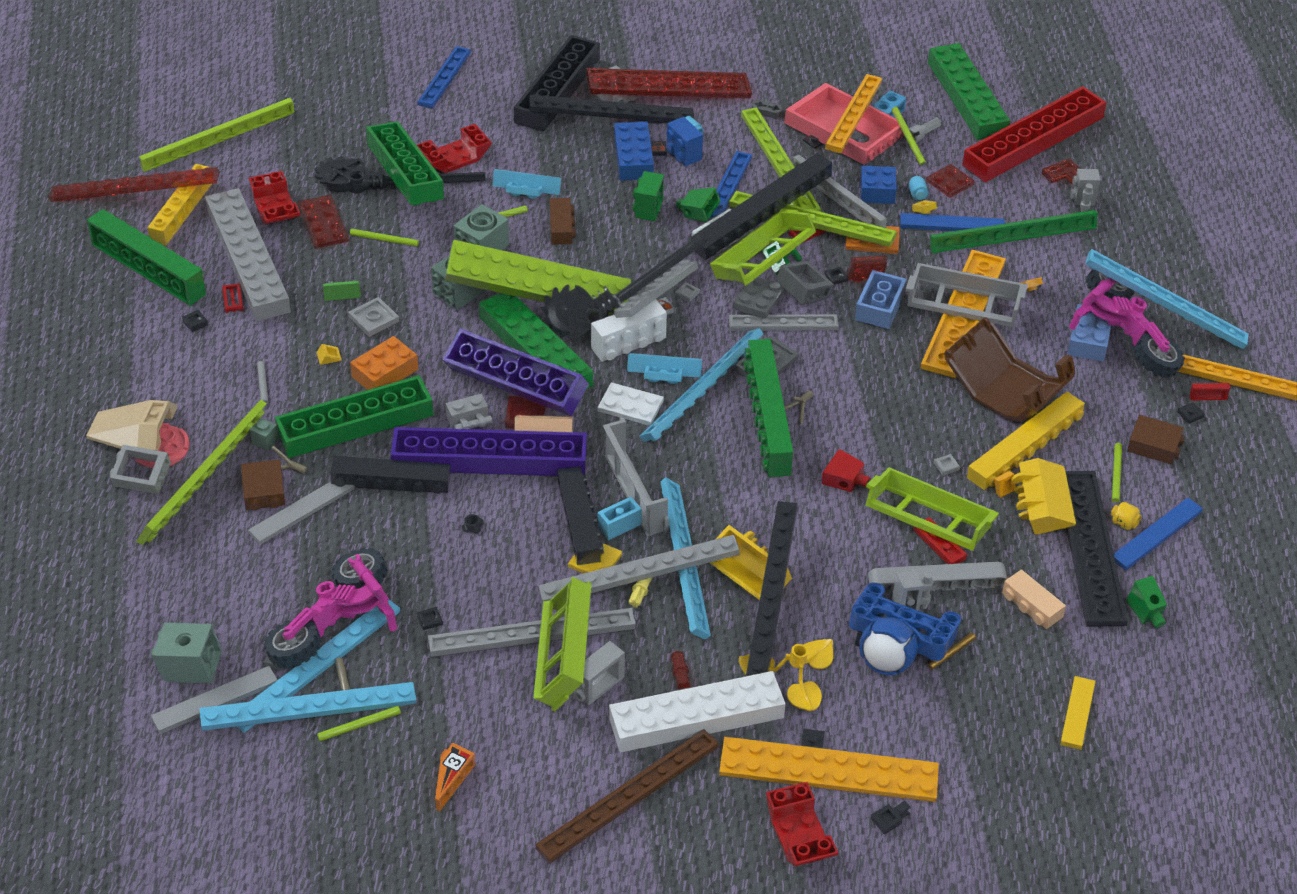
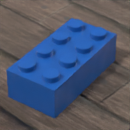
(633, 149)

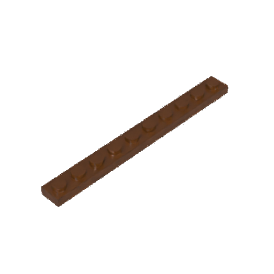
(626, 796)

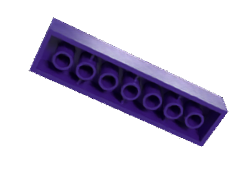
(516, 372)

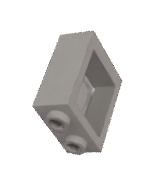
(601, 673)

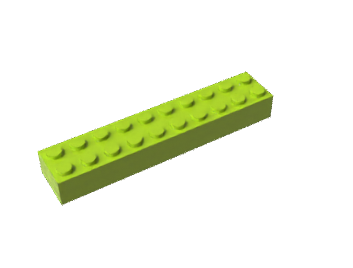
(522, 274)

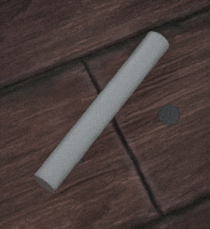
(262, 381)

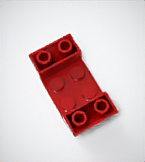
(458, 153)
(272, 198)
(798, 825)

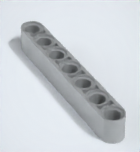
(947, 575)

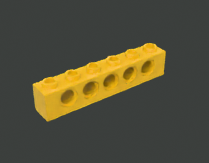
(176, 211)

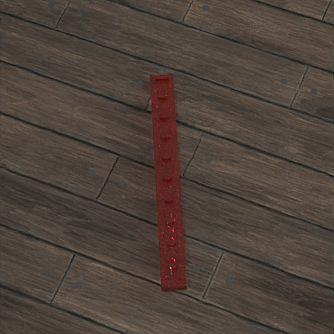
(134, 184)

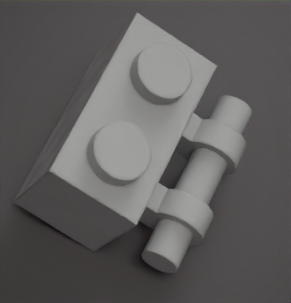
(1085, 188)
(468, 412)
(911, 590)

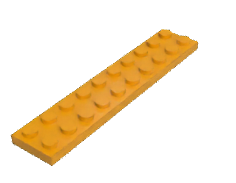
(953, 327)
(829, 769)

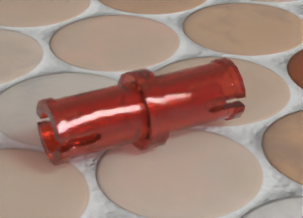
(680, 670)

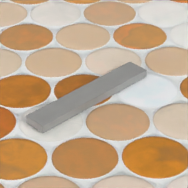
(783, 322)
(298, 511)
(222, 695)

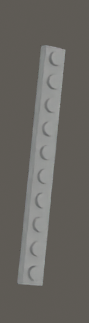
(649, 566)
(523, 633)

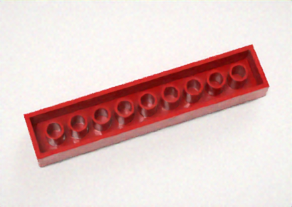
(1033, 134)

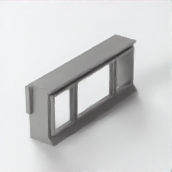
(968, 283)
(655, 512)

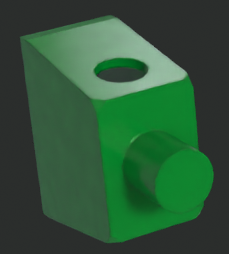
(699, 203)
(1147, 601)

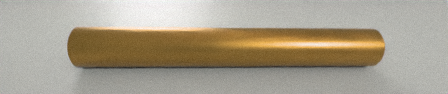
(953, 650)

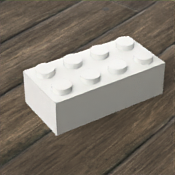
(622, 335)

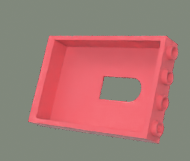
(823, 108)

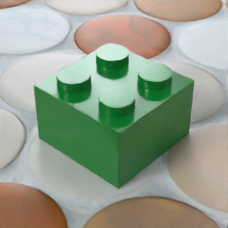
(648, 195)

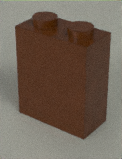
(1156, 439)
(263, 484)

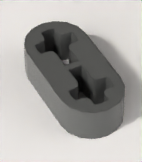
(767, 108)

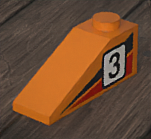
(454, 767)

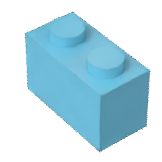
(619, 518)

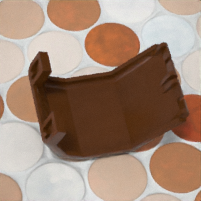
(999, 378)

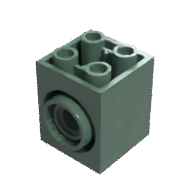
(483, 228)
(452, 293)
(187, 652)

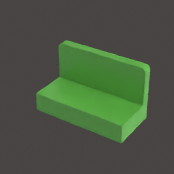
(341, 290)

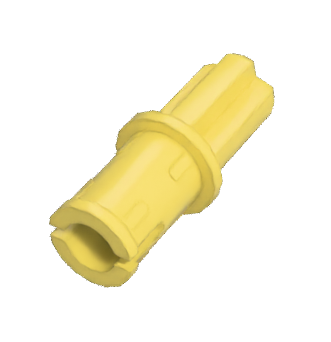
(639, 591)

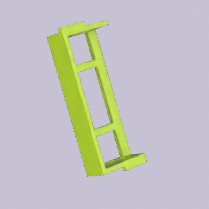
(730, 263)
(934, 498)
(573, 602)

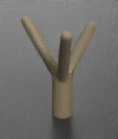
(801, 401)
(291, 464)

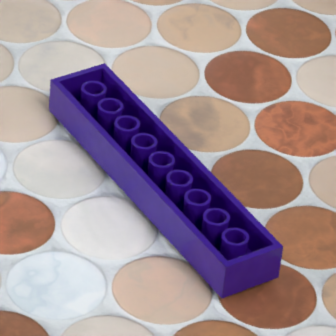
(492, 450)

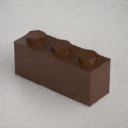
(562, 221)

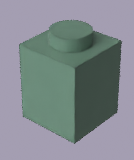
(264, 434)

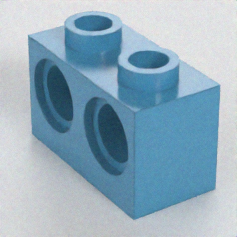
(889, 101)

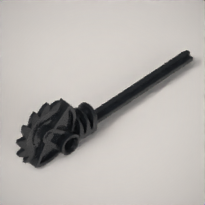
(351, 175)
(570, 309)

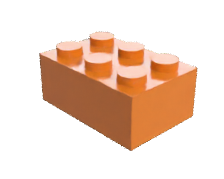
(384, 364)

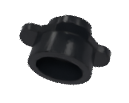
(475, 520)

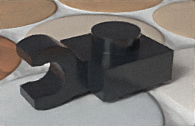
(890, 818)

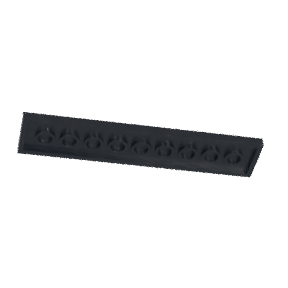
(1093, 554)

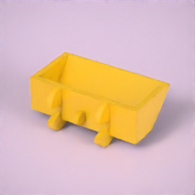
(1044, 496)
(749, 566)

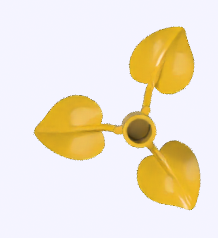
(818, 655)

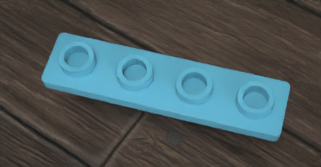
(525, 183)
(664, 367)

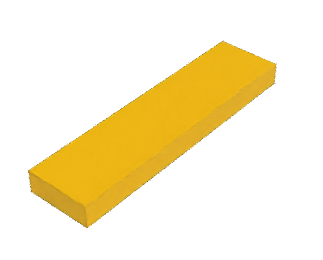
(1077, 712)

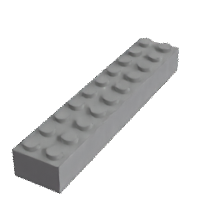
(247, 255)

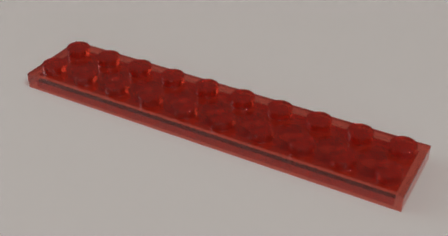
(668, 83)

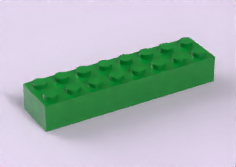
(967, 90)
(405, 163)
(146, 257)
(529, 334)
(769, 408)
(354, 416)

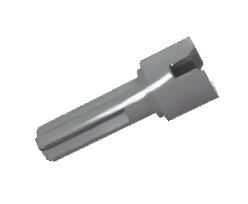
(918, 132)

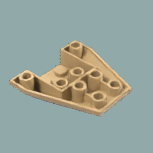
(132, 424)

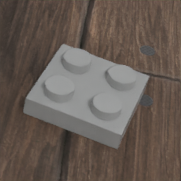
(373, 316)

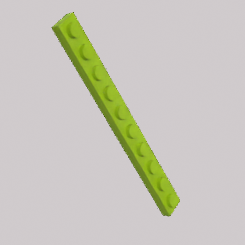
(216, 134)
(774, 152)
(835, 223)

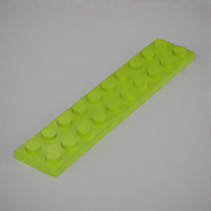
(197, 479)

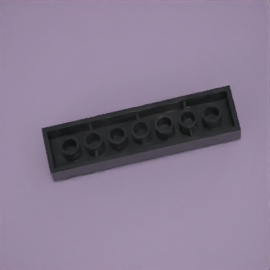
(558, 79)

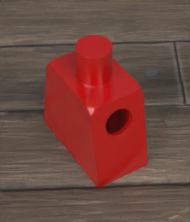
(844, 472)

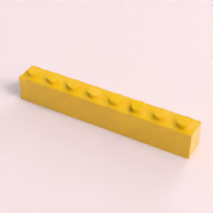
(1026, 440)

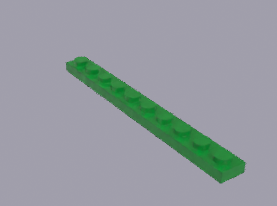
(1013, 231)

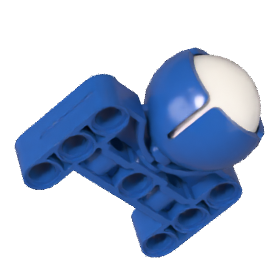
(897, 632)

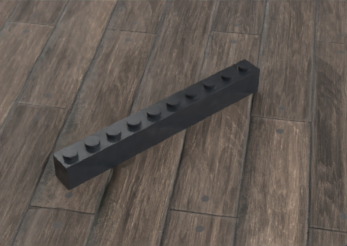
(764, 204)

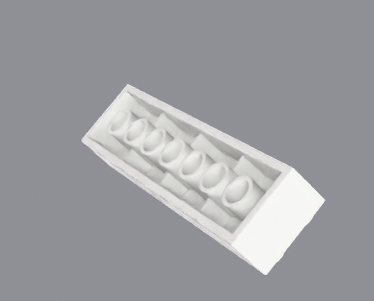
(690, 710)

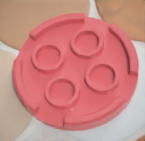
(173, 441)

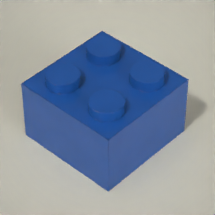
(684, 141)
(878, 184)

